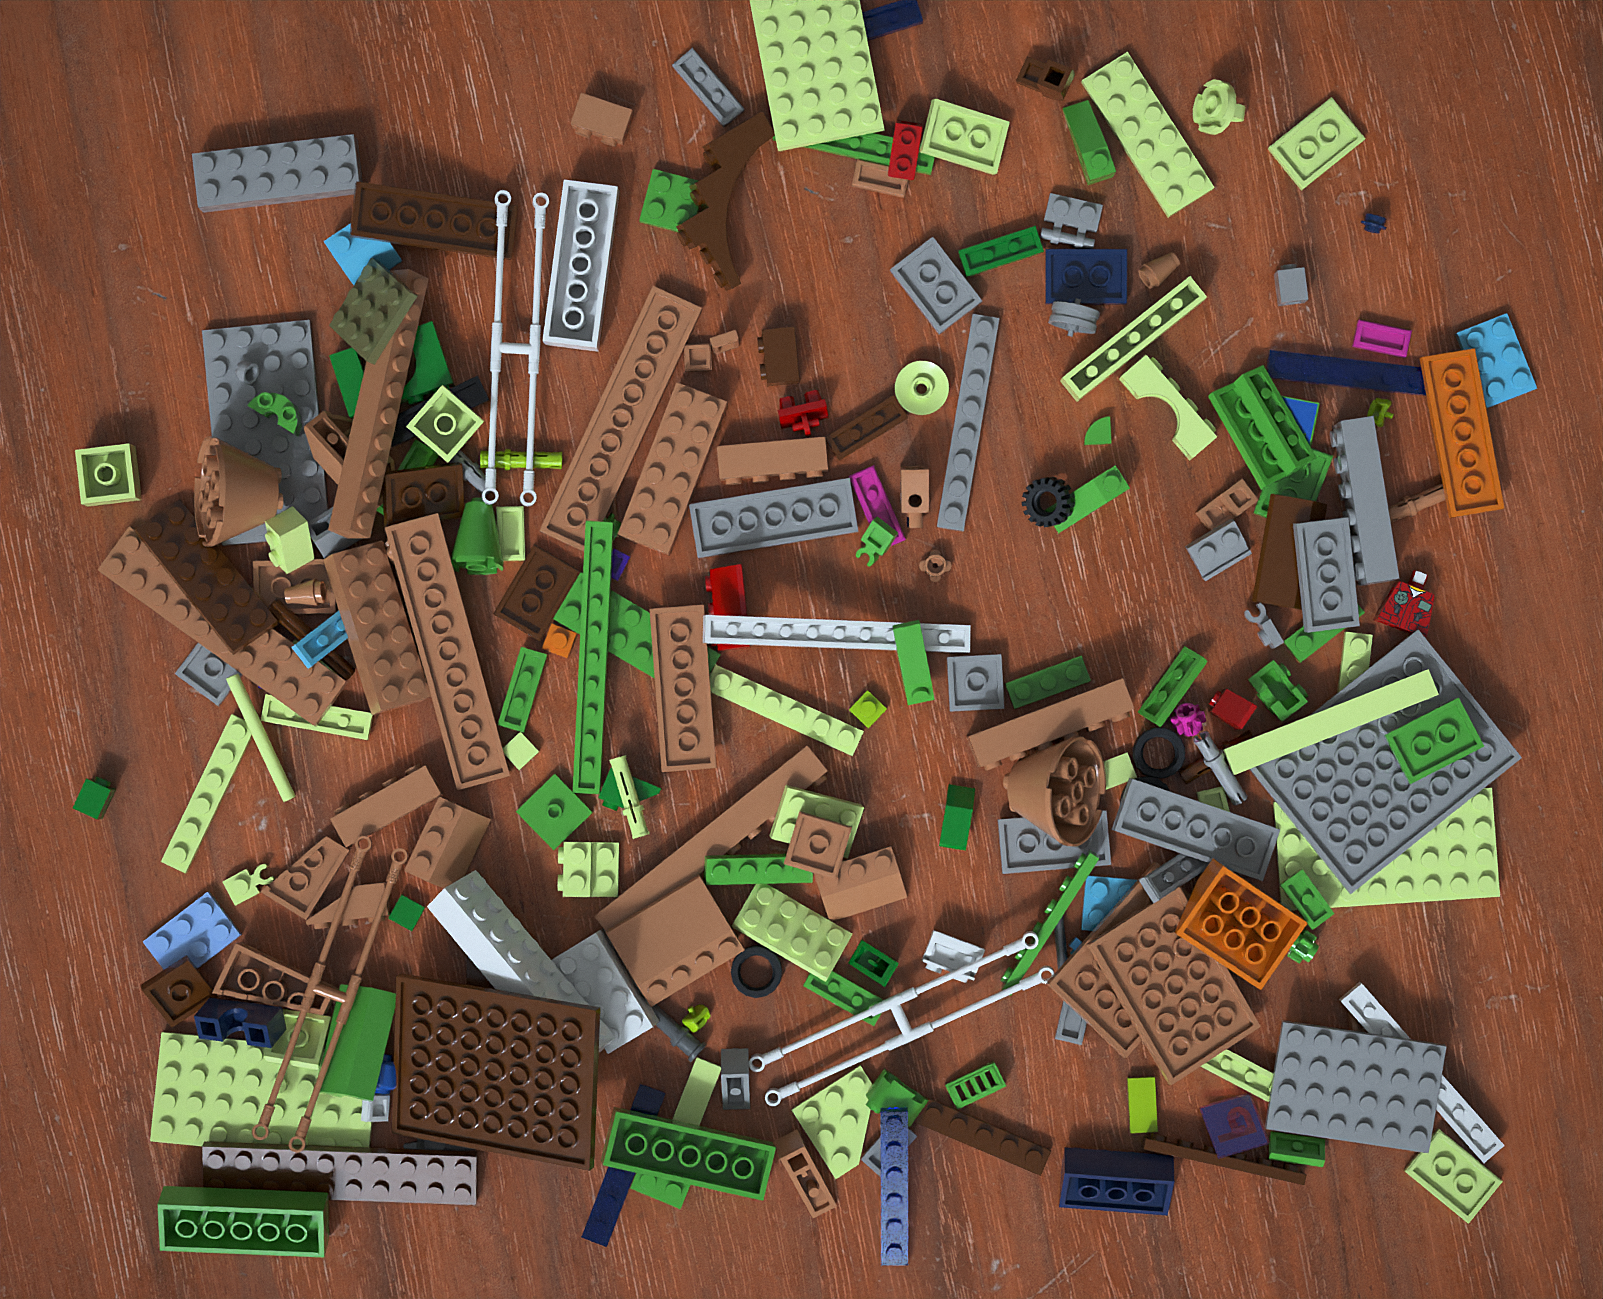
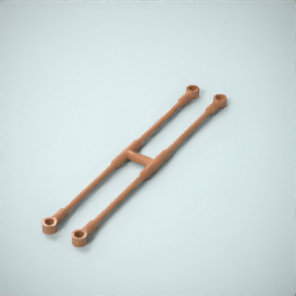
(314, 987)

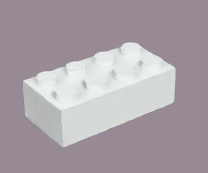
(606, 983)

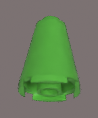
(477, 541)

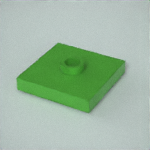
(554, 811)

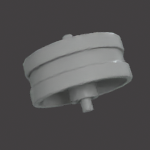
(1074, 317)

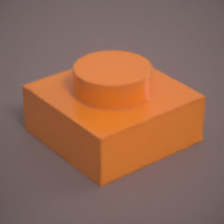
(559, 641)

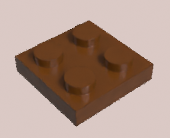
(178, 991)

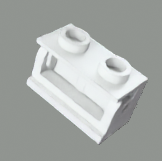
(951, 954)

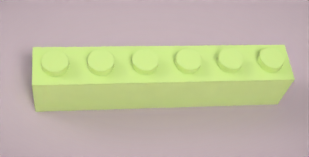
(1133, 339)

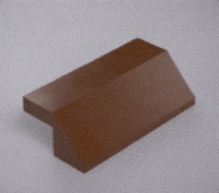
(1277, 568)

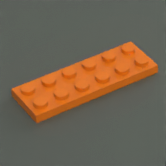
(1461, 433)

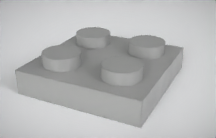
(975, 682)

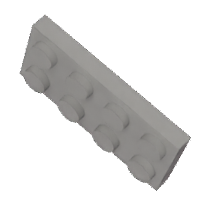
(1326, 574)
(1031, 849)

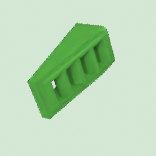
(999, 1084)

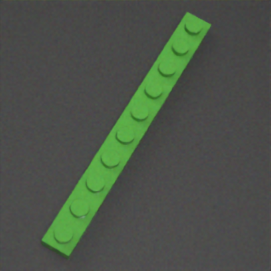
(593, 657)

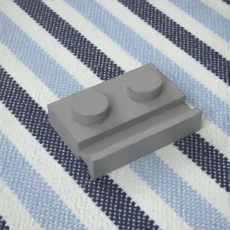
(1218, 549)

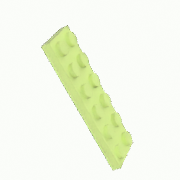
(1147, 134)

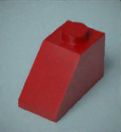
(1231, 708)

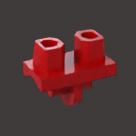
(803, 415)

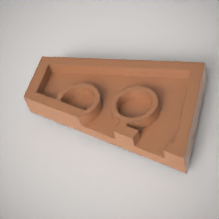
(307, 879)

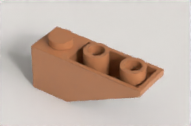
(361, 903)

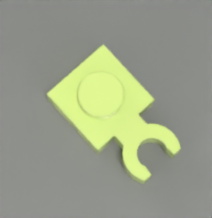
(244, 885)

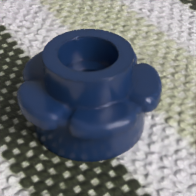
(1374, 223)

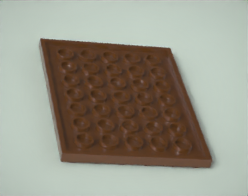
(496, 1071)

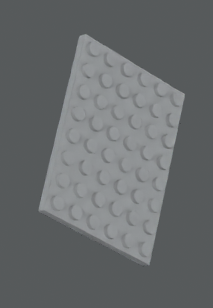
(1350, 788)

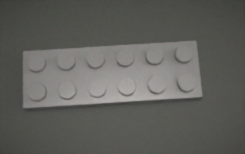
(773, 518)
(1195, 829)

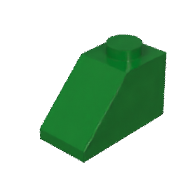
(611, 794)

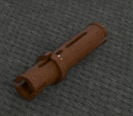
(1198, 767)

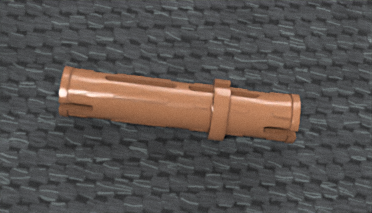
(1411, 505)

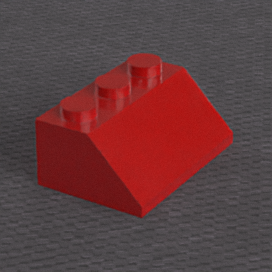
(727, 596)

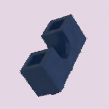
(222, 1017)

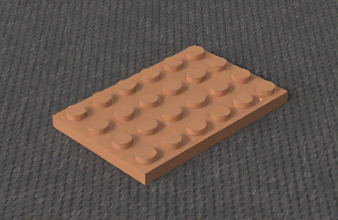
(1086, 987)
(1171, 989)

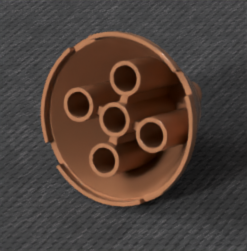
(233, 491)
(1060, 789)

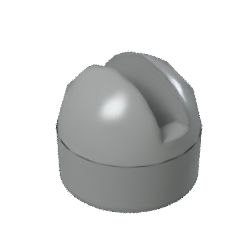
(252, 374)

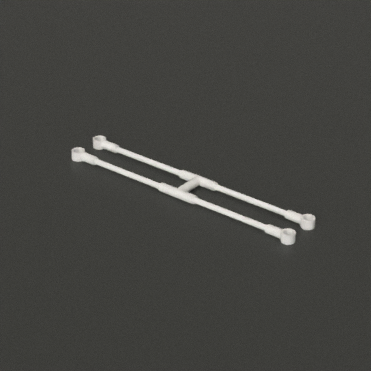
(499, 347)
(894, 1003)

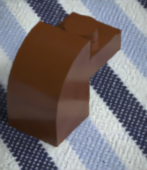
(1047, 78)

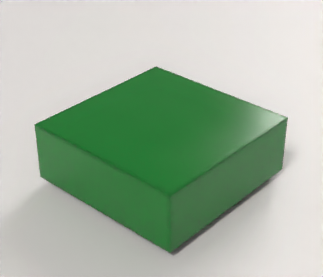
(407, 912)

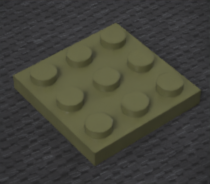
(373, 310)

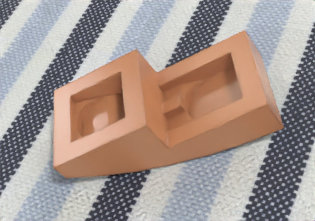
(1227, 505)

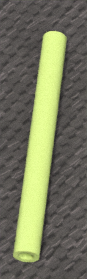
(260, 737)

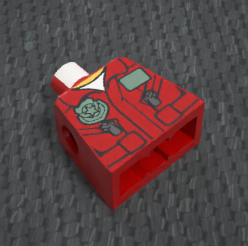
(1407, 606)

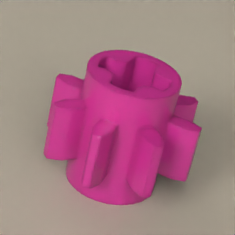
(1188, 719)

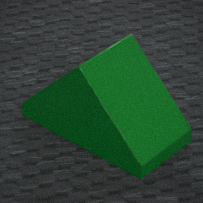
(873, 963)

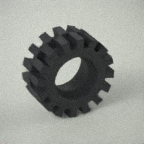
(1063, 498)

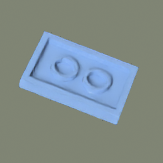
(196, 932)

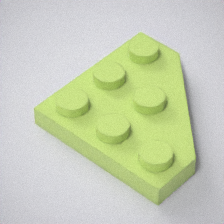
(838, 1120)

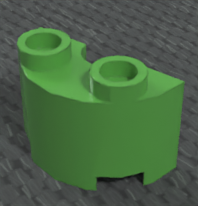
(276, 404)
(1277, 691)
(892, 1093)

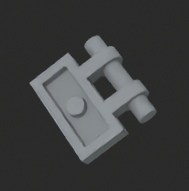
(1071, 213)

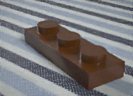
(866, 427)

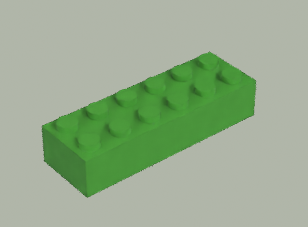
(688, 1153)
(243, 1221)

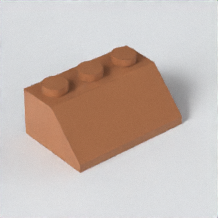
(447, 843)
(862, 884)

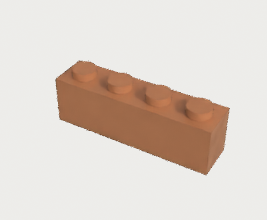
(772, 459)
(387, 805)

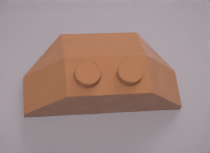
(328, 442)

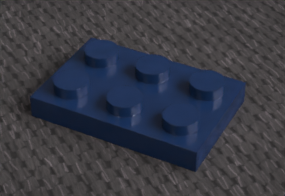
(1087, 275)

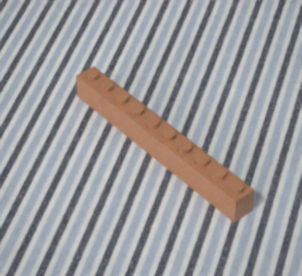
(375, 423)
(717, 838)

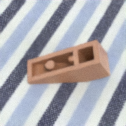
(804, 1173)

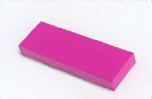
(874, 499)

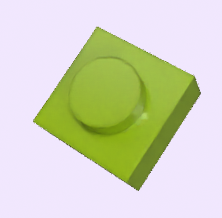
(867, 709)

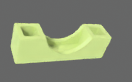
(1146, 380)

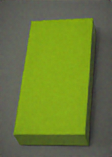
(1142, 1104)

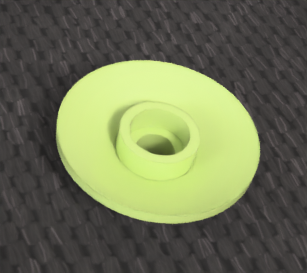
(921, 373)

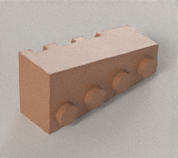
(265, 979)

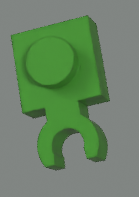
(877, 539)

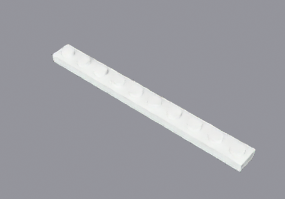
(827, 633)

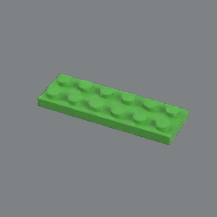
(628, 628)

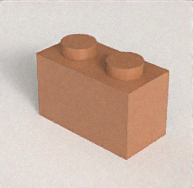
(601, 119)

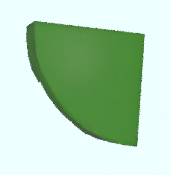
(1099, 432)

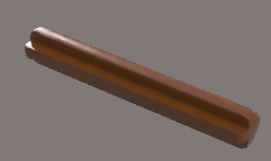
(300, 630)

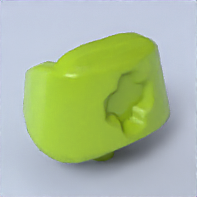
(1379, 410)
(696, 1017)

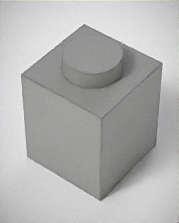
(1290, 285)

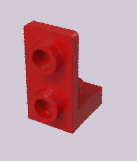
(905, 149)

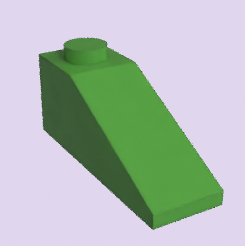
(1089, 143)
(1093, 496)
(913, 662)

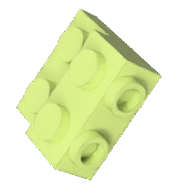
(589, 869)

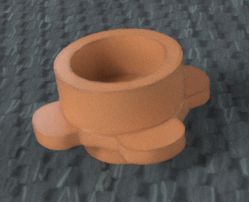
(927, 565)

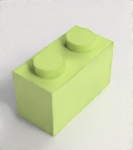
(289, 540)

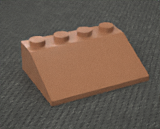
(675, 940)

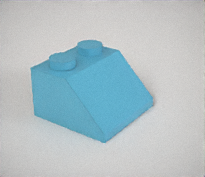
(355, 253)

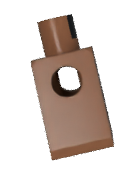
(914, 480)

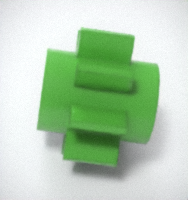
(1303, 947)

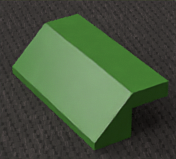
(1262, 427)
(360, 1046)

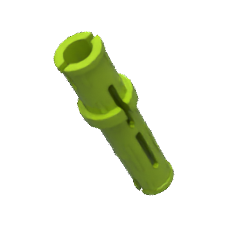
(513, 459)

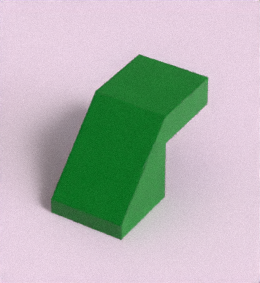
(957, 817)

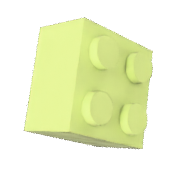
(445, 423)
(108, 475)

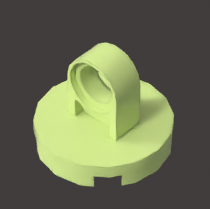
(1217, 107)

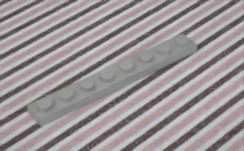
(967, 422)

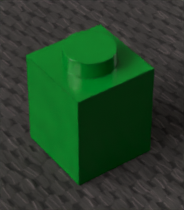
(94, 797)

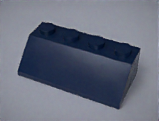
(1116, 1181)

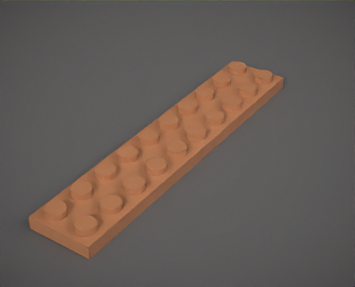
(621, 416)
(447, 651)
(265, 661)

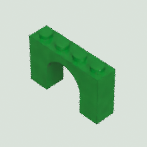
(430, 372)

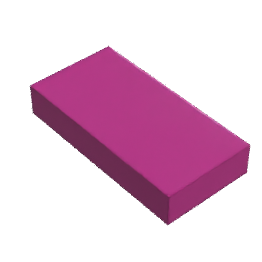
(1381, 338)

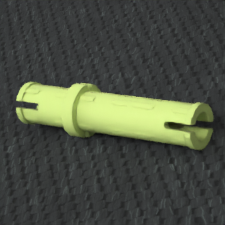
(637, 827)

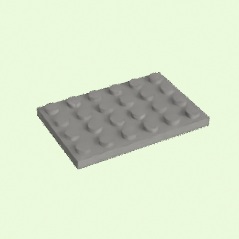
(1355, 1086)

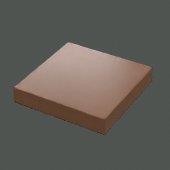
(817, 845)

